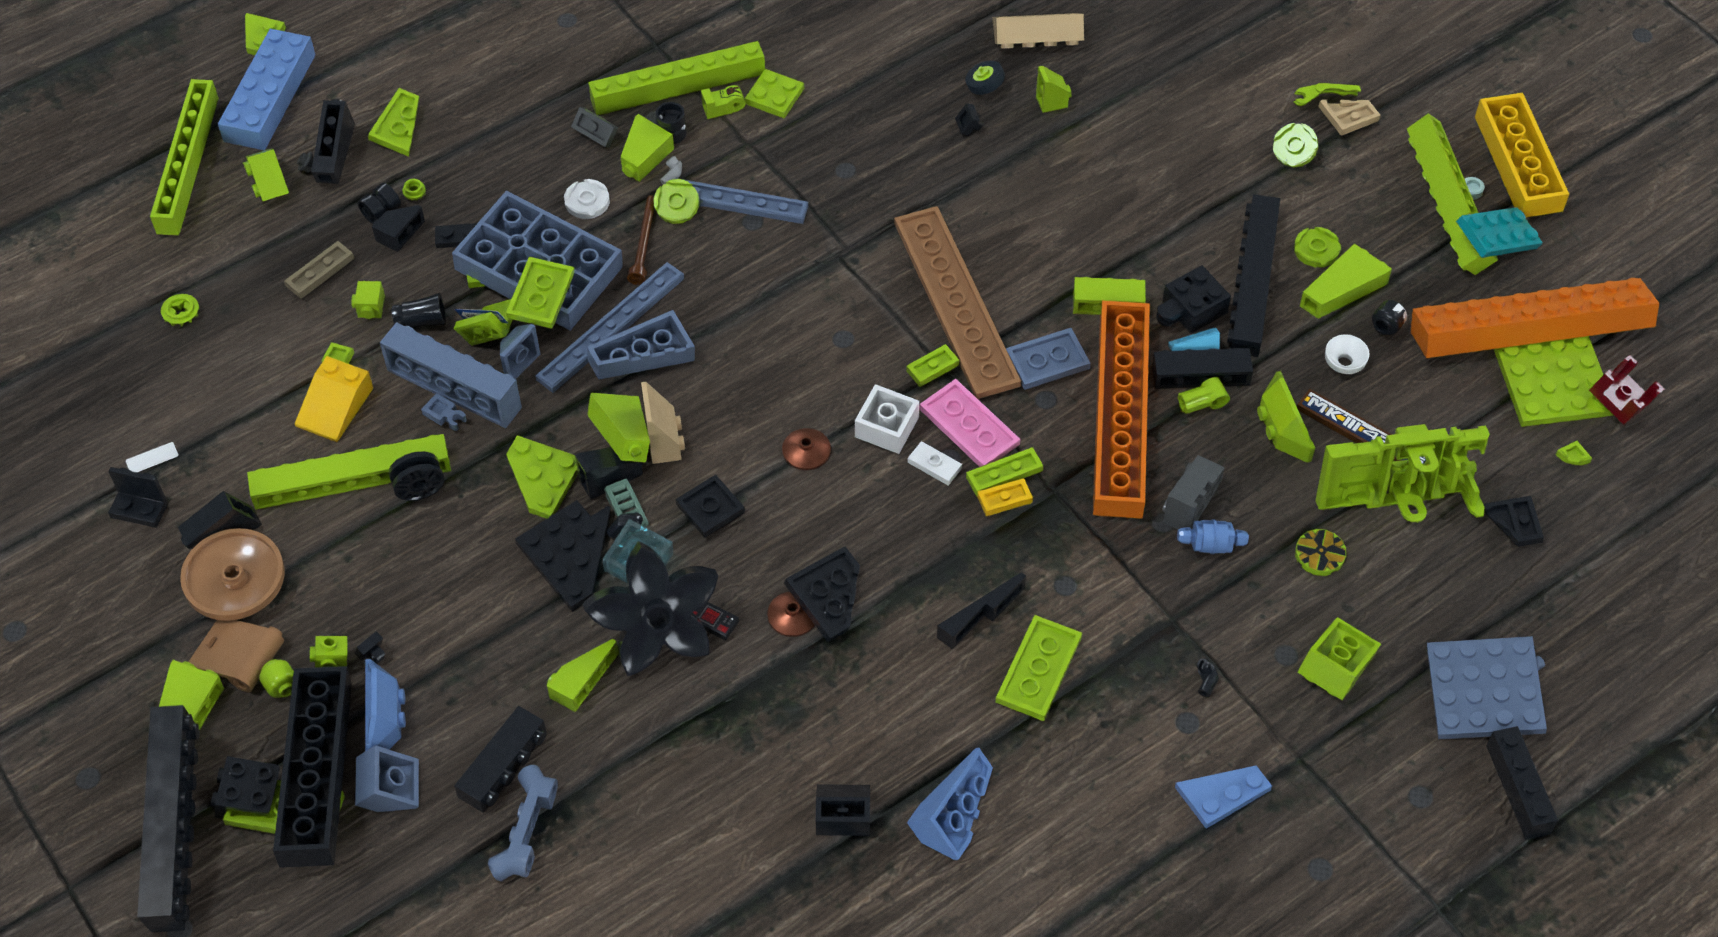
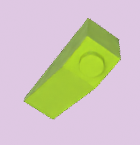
(579, 676)

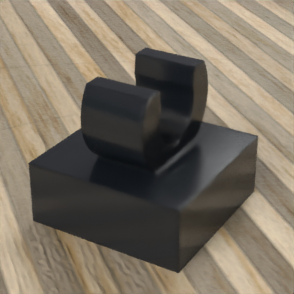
(968, 119)
(371, 648)

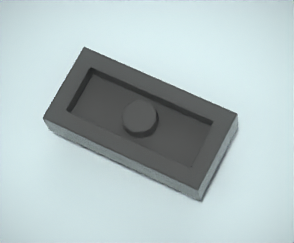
(594, 127)

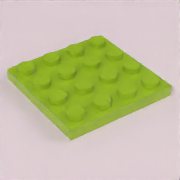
(1552, 381)

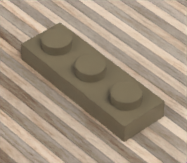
(319, 269)

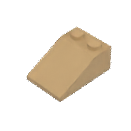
(662, 427)

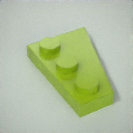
(397, 123)

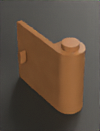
(238, 651)

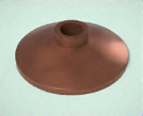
(808, 456)
(785, 621)

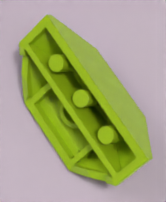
(1284, 421)

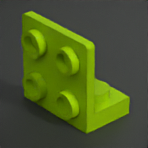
(485, 326)

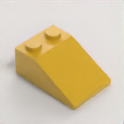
(333, 398)

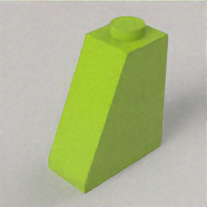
(645, 148)

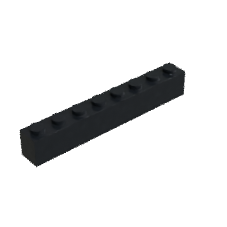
(1255, 274)

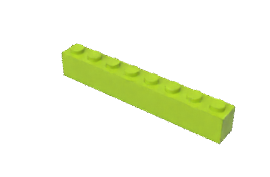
(676, 78)
(184, 157)
(1447, 188)
(337, 472)

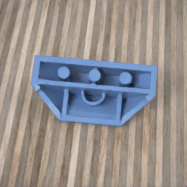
(382, 707)

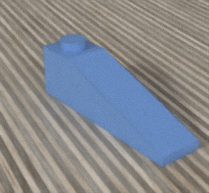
(949, 810)

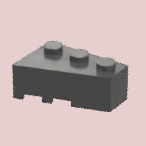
(1192, 493)

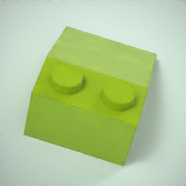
(1338, 658)

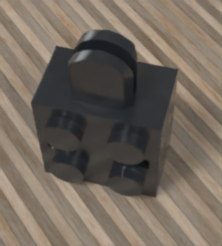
(1193, 300)

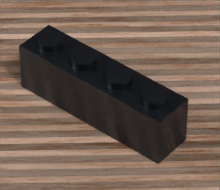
(1193, 367)
(501, 759)
(1521, 783)

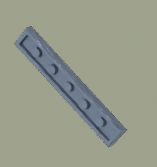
(751, 202)

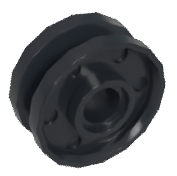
(416, 476)

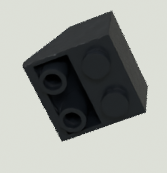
(842, 810)

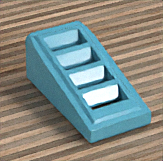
(1200, 341)

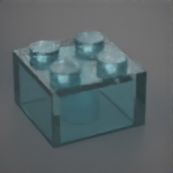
(632, 532)

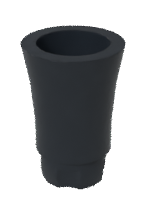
(420, 312)

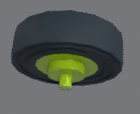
(985, 77)

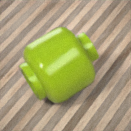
(277, 678)

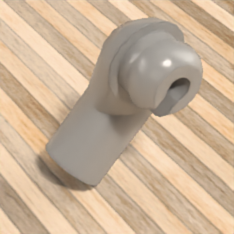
(675, 170)

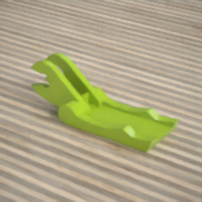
(1313, 91)

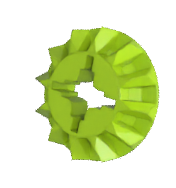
(176, 303)

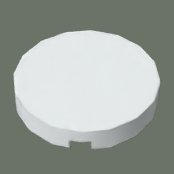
(586, 199)

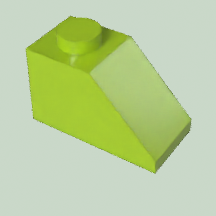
(1051, 90)

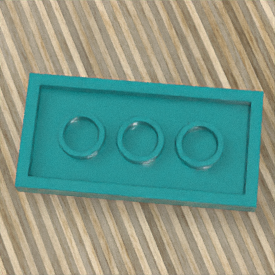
(1499, 232)

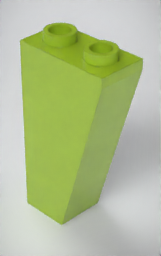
(1345, 281)
(191, 688)

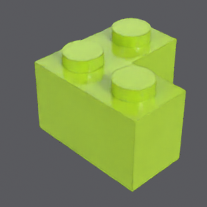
(267, 175)

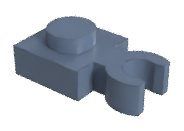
(441, 410)

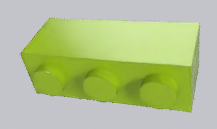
(1091, 291)

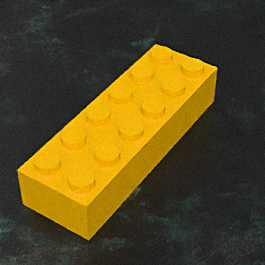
(1521, 155)

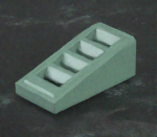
(620, 492)

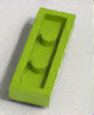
(1005, 470)

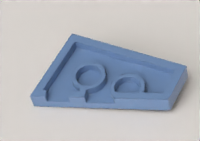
(1223, 793)

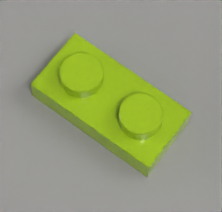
(932, 365)

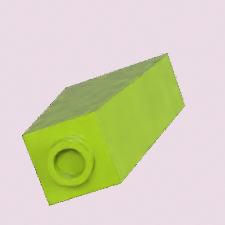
(621, 424)

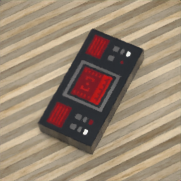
(717, 620)

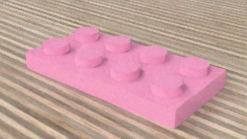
(969, 424)

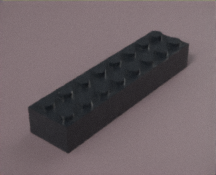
(313, 767)
(168, 819)

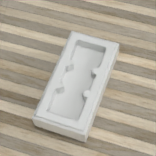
(934, 463)

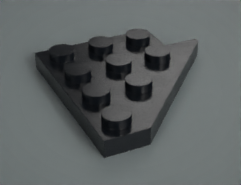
(568, 551)

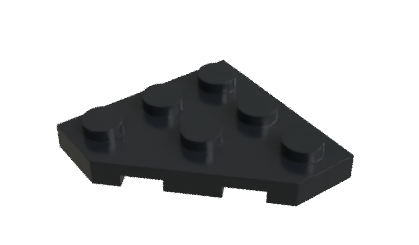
(827, 592)

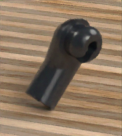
(617, 526)
(1208, 675)

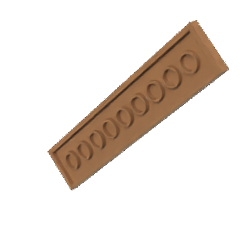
(957, 303)

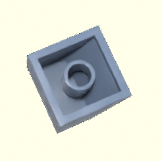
(386, 780)

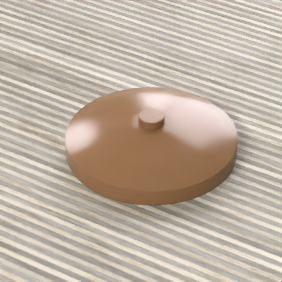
(232, 574)

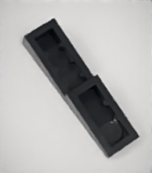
(990, 605)

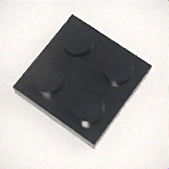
(710, 506)

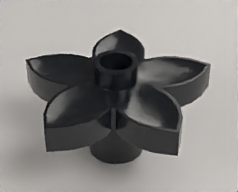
(654, 609)

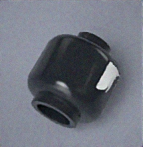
(1389, 317)

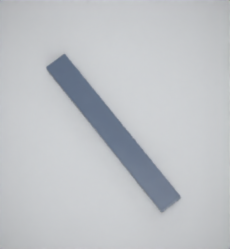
(614, 322)

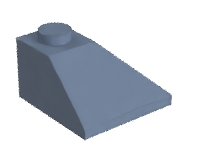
(519, 349)

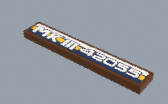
(1341, 419)

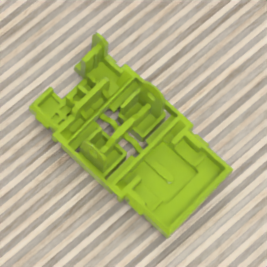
(1366, 470)

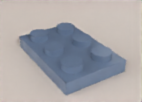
(1048, 358)

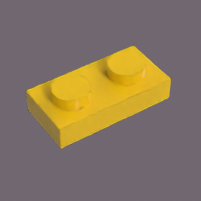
(1004, 497)

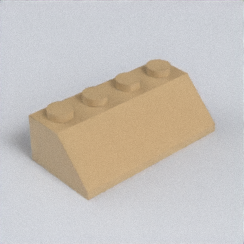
(1038, 28)

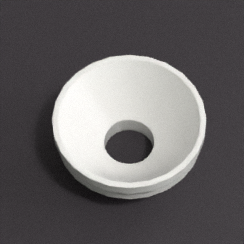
(1347, 347)

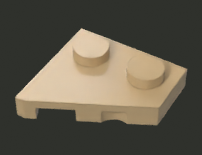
(1350, 114)

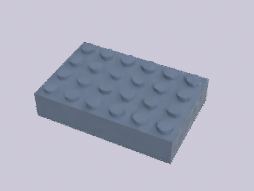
(519, 230)

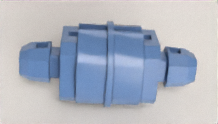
(1212, 536)

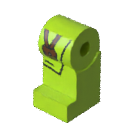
(722, 101)

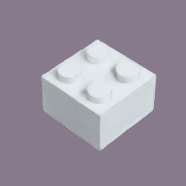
(887, 419)

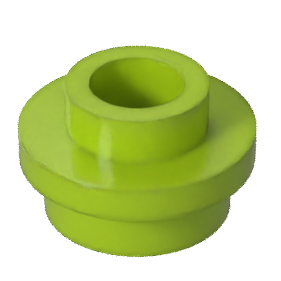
(413, 189)

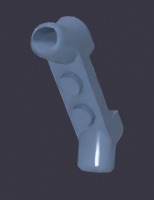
(520, 856)

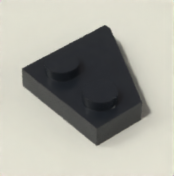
(1516, 519)

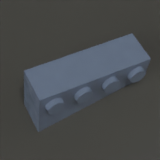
(643, 347)

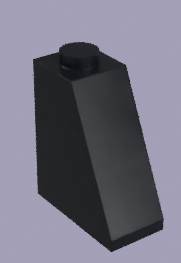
(603, 468)
(219, 514)

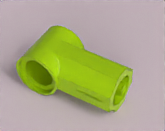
(1210, 393)

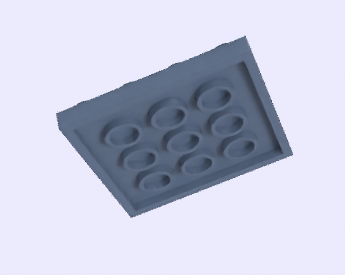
(1485, 687)

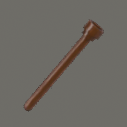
(637, 273)

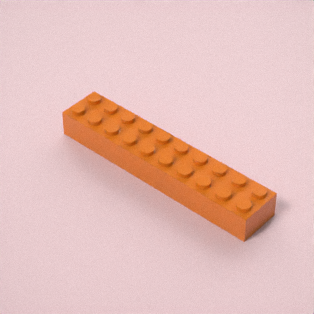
(1534, 317)
(1121, 410)

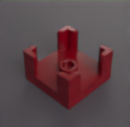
(1622, 394)

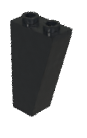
(332, 141)

